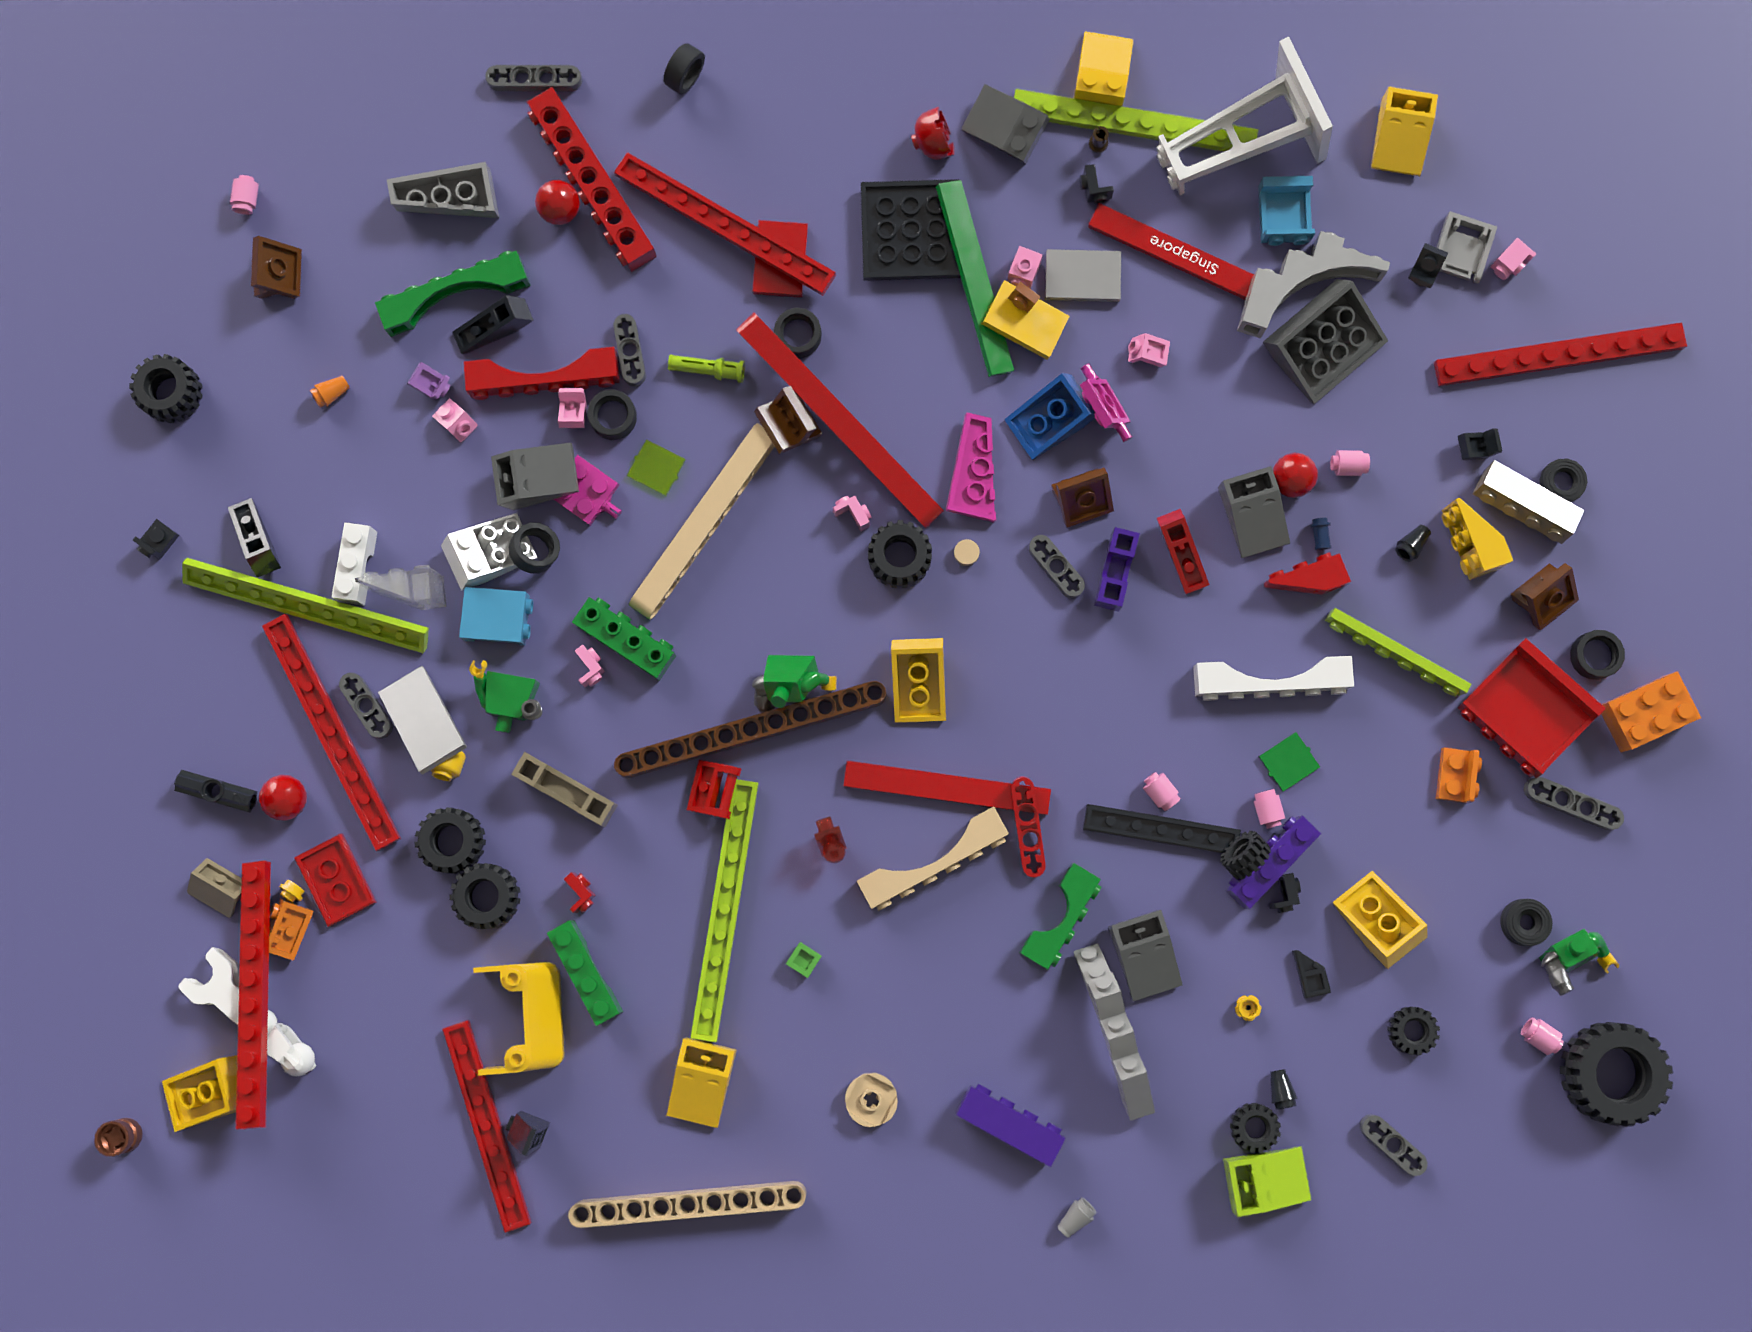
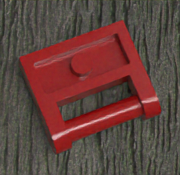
(707, 786)

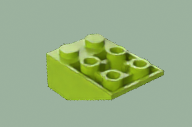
(1266, 1181)

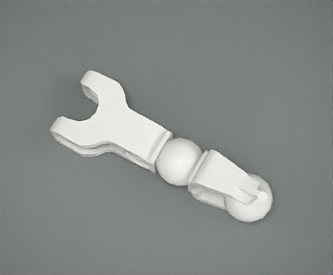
(223, 992)

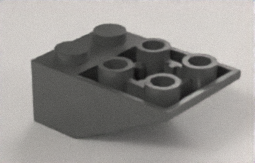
(534, 475)
(1255, 511)
(1146, 954)

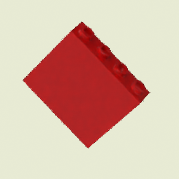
(1530, 709)

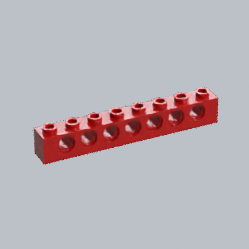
(548, 106)

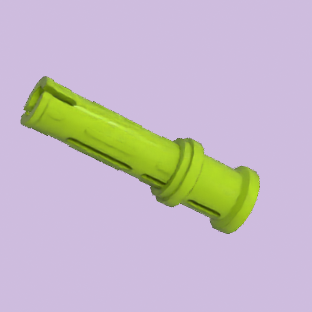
(719, 368)

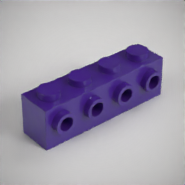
(1285, 850)
(1010, 1125)

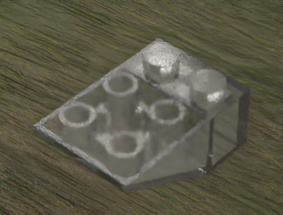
(417, 588)

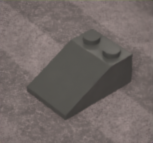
(1005, 123)

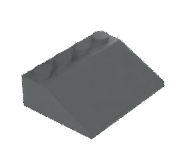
(1326, 340)

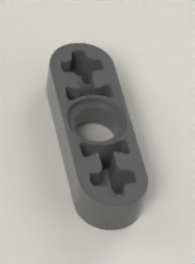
(619, 334)
(1074, 576)
(382, 717)
(1404, 1164)

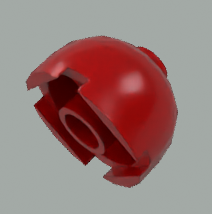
(933, 135)

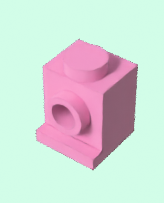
(1512, 259)

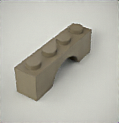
(564, 789)

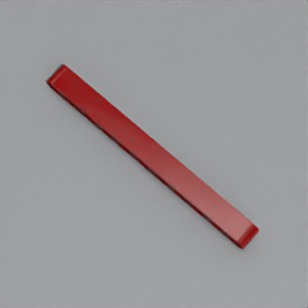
(839, 420)

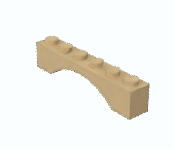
(885, 884)

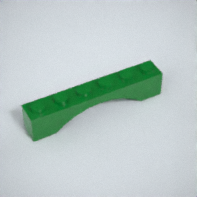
(404, 310)

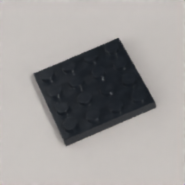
(905, 232)

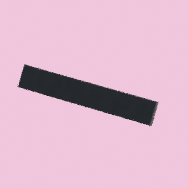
(1158, 828)

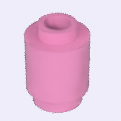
(244, 195)
(1350, 463)
(1161, 791)
(1269, 808)
(1542, 1036)

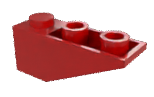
(1316, 578)

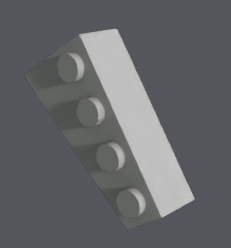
(449, 191)

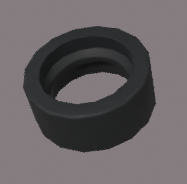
(684, 68)
(800, 314)
(602, 398)
(546, 535)
(1616, 649)

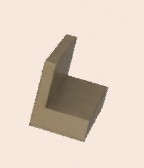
(215, 887)

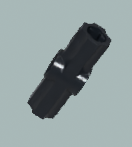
(202, 786)

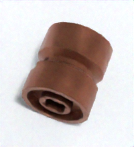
(118, 1137)

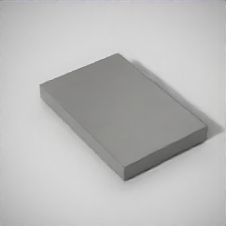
(1083, 275)

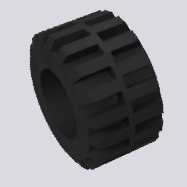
(152, 375)
(899, 533)
(430, 832)
(464, 889)

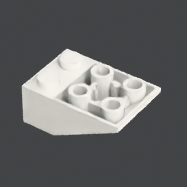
(483, 550)

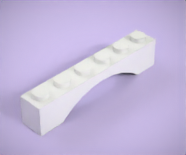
(1219, 679)

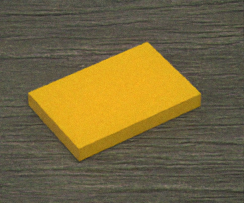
(1032, 330)

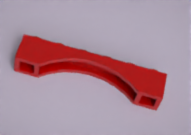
(594, 367)

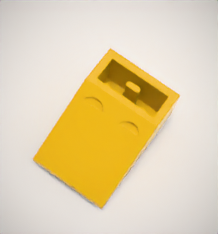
(1403, 130)
(1477, 542)
(701, 1082)

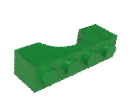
(1078, 888)
(583, 972)

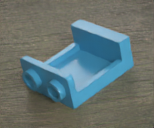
(1285, 210)
(495, 615)

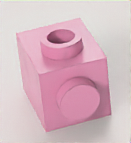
(1024, 267)

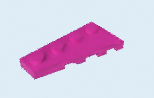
(972, 478)

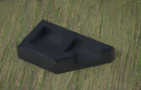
(1311, 976)

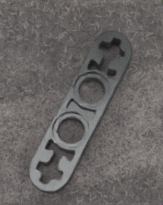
(534, 73)
(1573, 804)

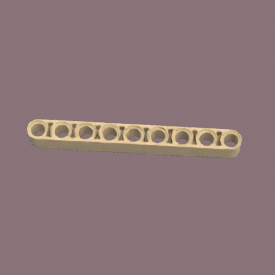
(702, 523)
(675, 1209)

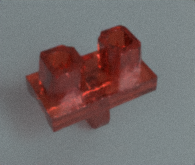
(830, 840)

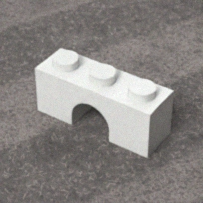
(355, 548)

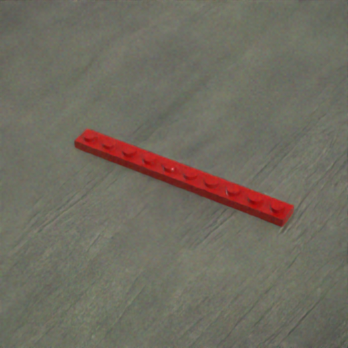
(725, 224)
(1560, 354)
(331, 732)
(253, 996)

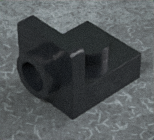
(1427, 266)
(156, 540)

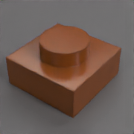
(1023, 297)

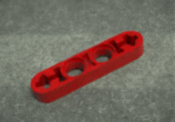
(1028, 826)

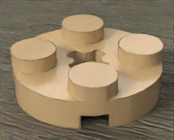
(875, 1114)

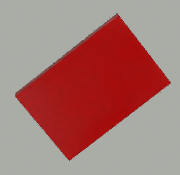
(770, 280)
(335, 880)

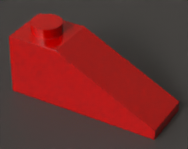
(1183, 551)

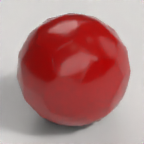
(557, 202)
(1295, 475)
(283, 797)

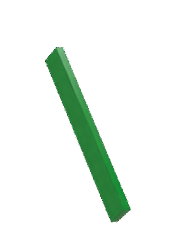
(973, 275)

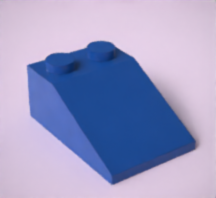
(1051, 416)

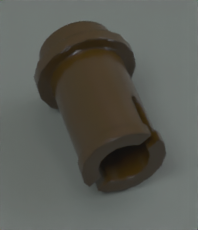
(1099, 140)

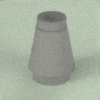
(1077, 1217)

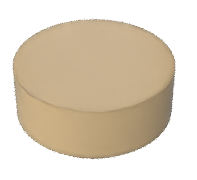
(966, 552)

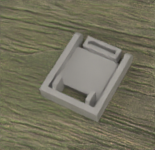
(1465, 253)

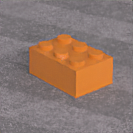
(1649, 712)

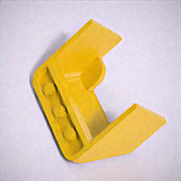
(541, 1013)

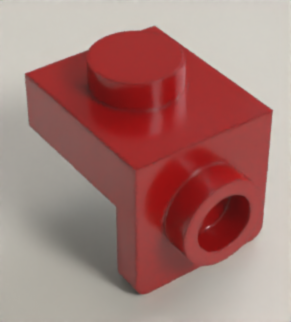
(580, 884)

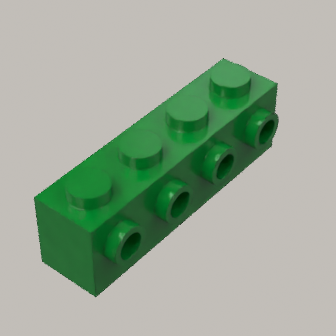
(624, 638)

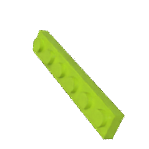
(1388, 648)

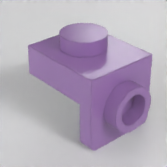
(429, 381)

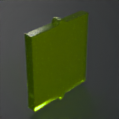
(656, 467)

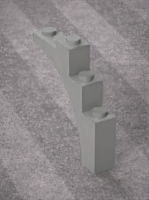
(1298, 270)
(1117, 1032)

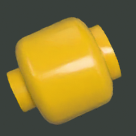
(450, 768)

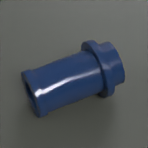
(1321, 533)

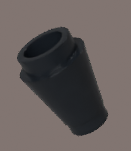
(1413, 543)
(1282, 1090)

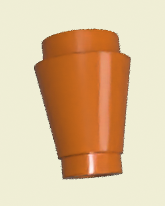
(328, 391)

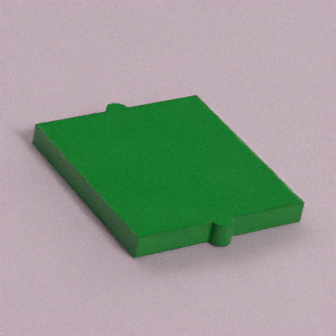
(1289, 761)

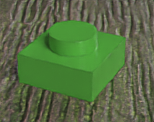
(803, 959)

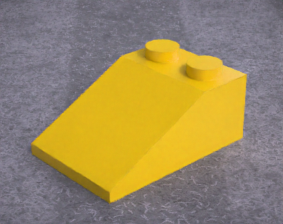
(1103, 69)
(918, 680)
(1381, 919)
(202, 1093)

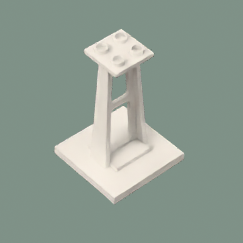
(1303, 101)

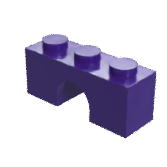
(1116, 569)

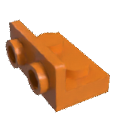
(1458, 775)
(287, 928)

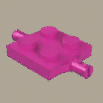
(1105, 403)
(593, 494)

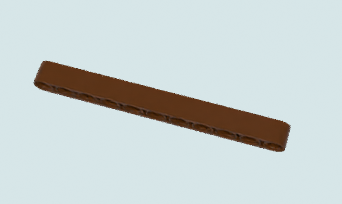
(737, 727)

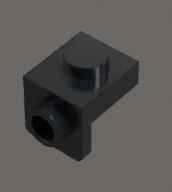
(1089, 183)
(1480, 444)
(1290, 888)

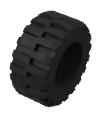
(1650, 1074)

